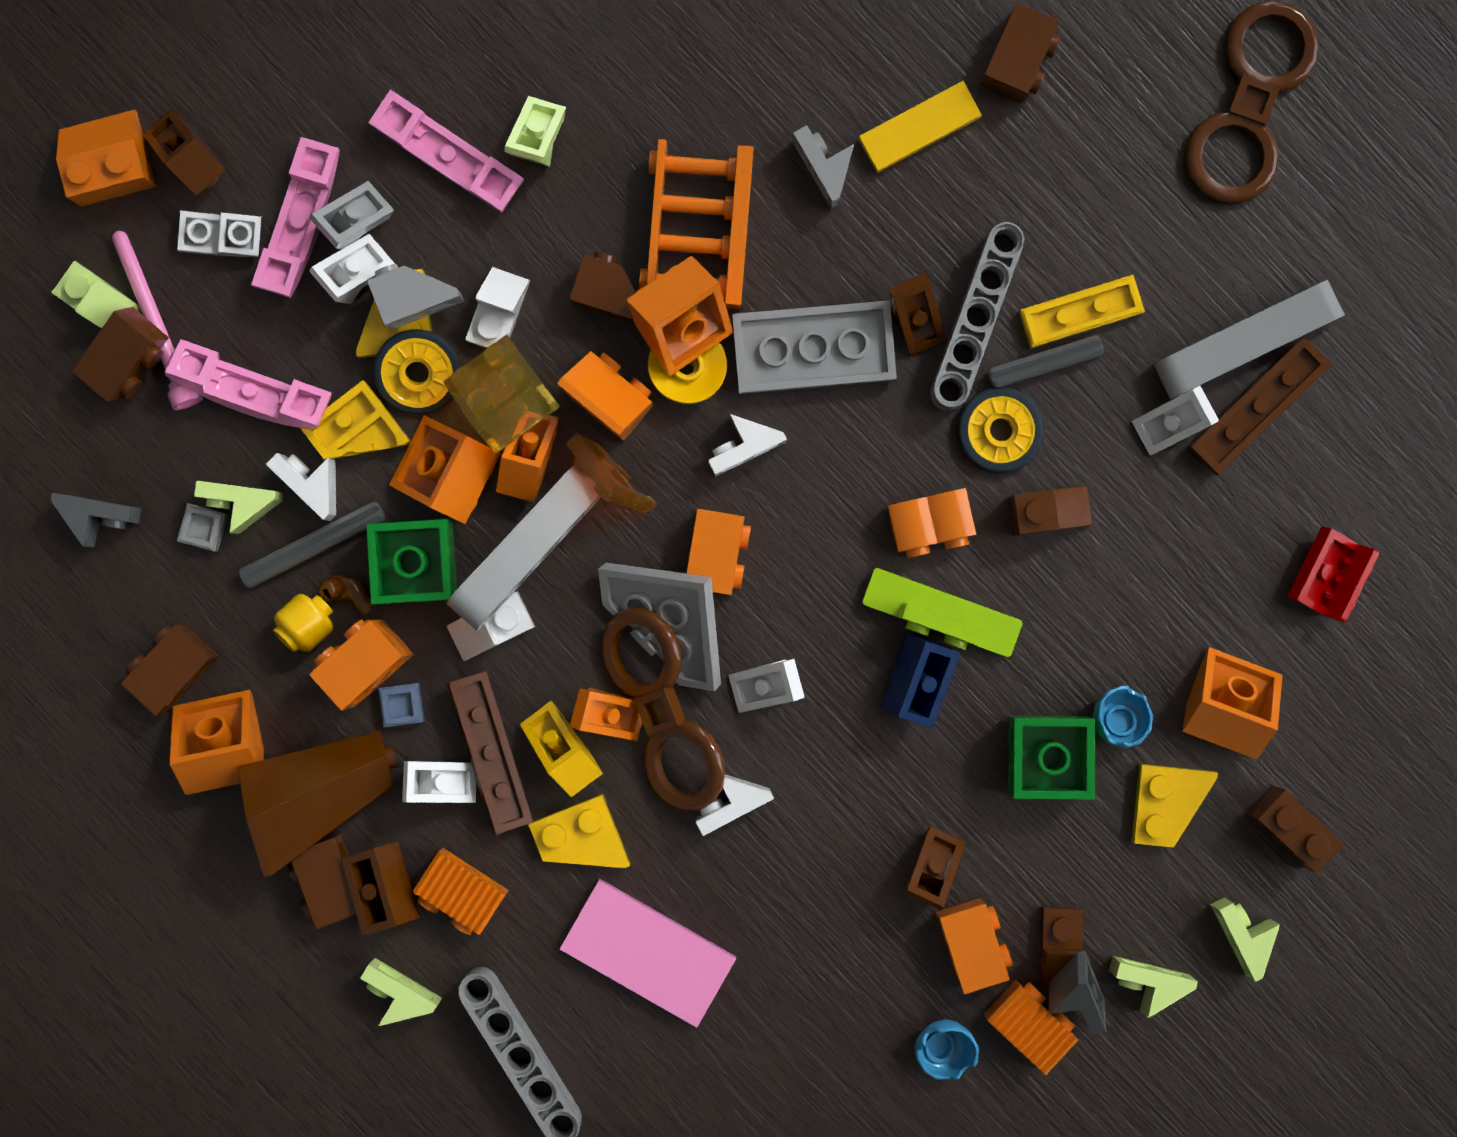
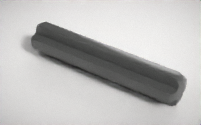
(1046, 361)

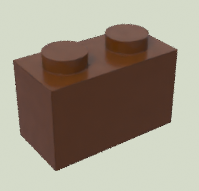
(1020, 53)
(121, 355)
(168, 668)
(1295, 829)
(323, 882)
(380, 888)

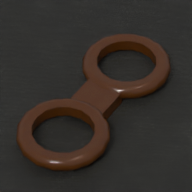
(1252, 101)
(661, 709)

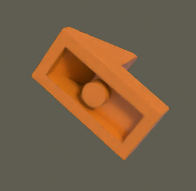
(606, 714)

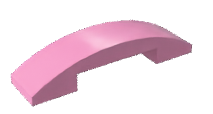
(445, 151)
(294, 232)
(245, 390)

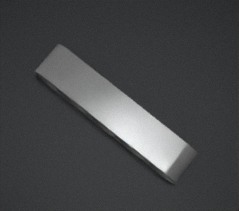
(985, 299)
(1249, 339)
(524, 548)
(519, 1035)

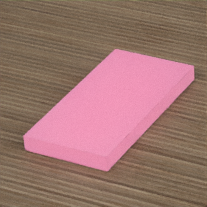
(648, 953)

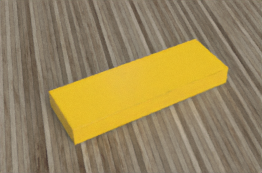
(920, 126)
(1081, 311)

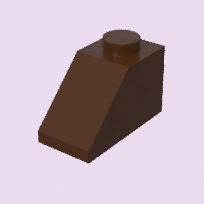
(184, 153)
(603, 287)
(1049, 510)

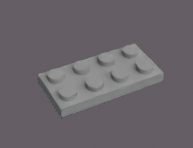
(814, 347)

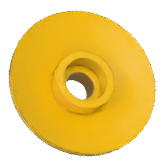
(701, 384)

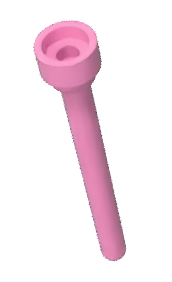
(179, 395)

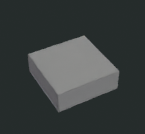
(202, 527)

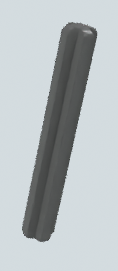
(311, 545)

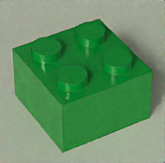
(411, 561)
(1051, 757)

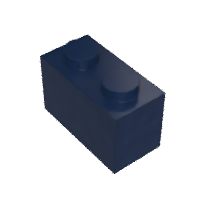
(920, 679)

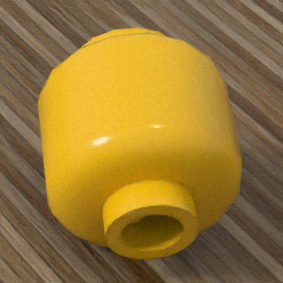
(303, 623)

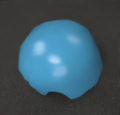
(1122, 717)
(946, 1049)

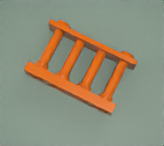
(733, 208)

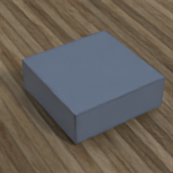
(401, 704)

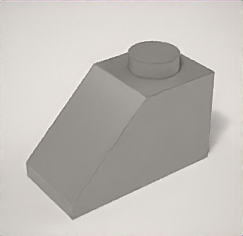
(409, 295)

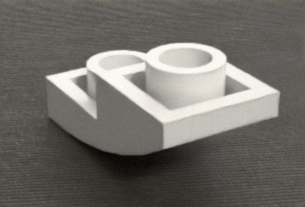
(219, 234)

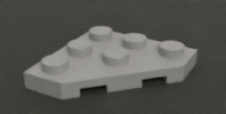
(682, 602)

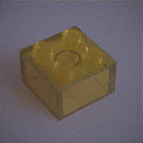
(500, 394)

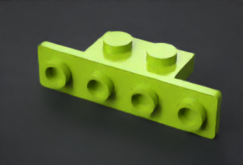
(942, 612)

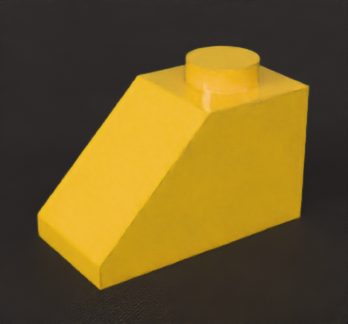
(560, 749)

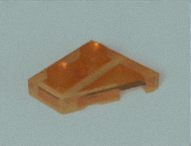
(609, 477)

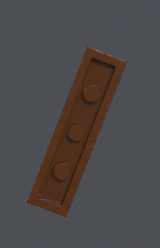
(1260, 405)
(489, 753)

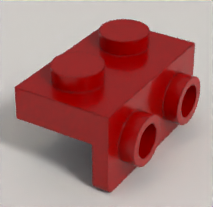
(1333, 575)

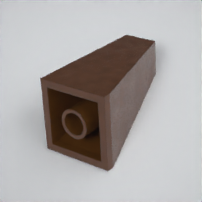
(309, 793)

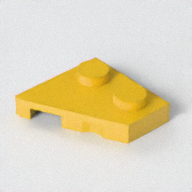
(356, 426)

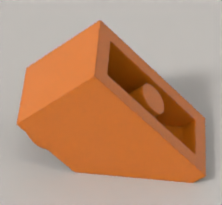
(526, 460)

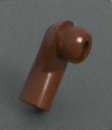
(347, 589)

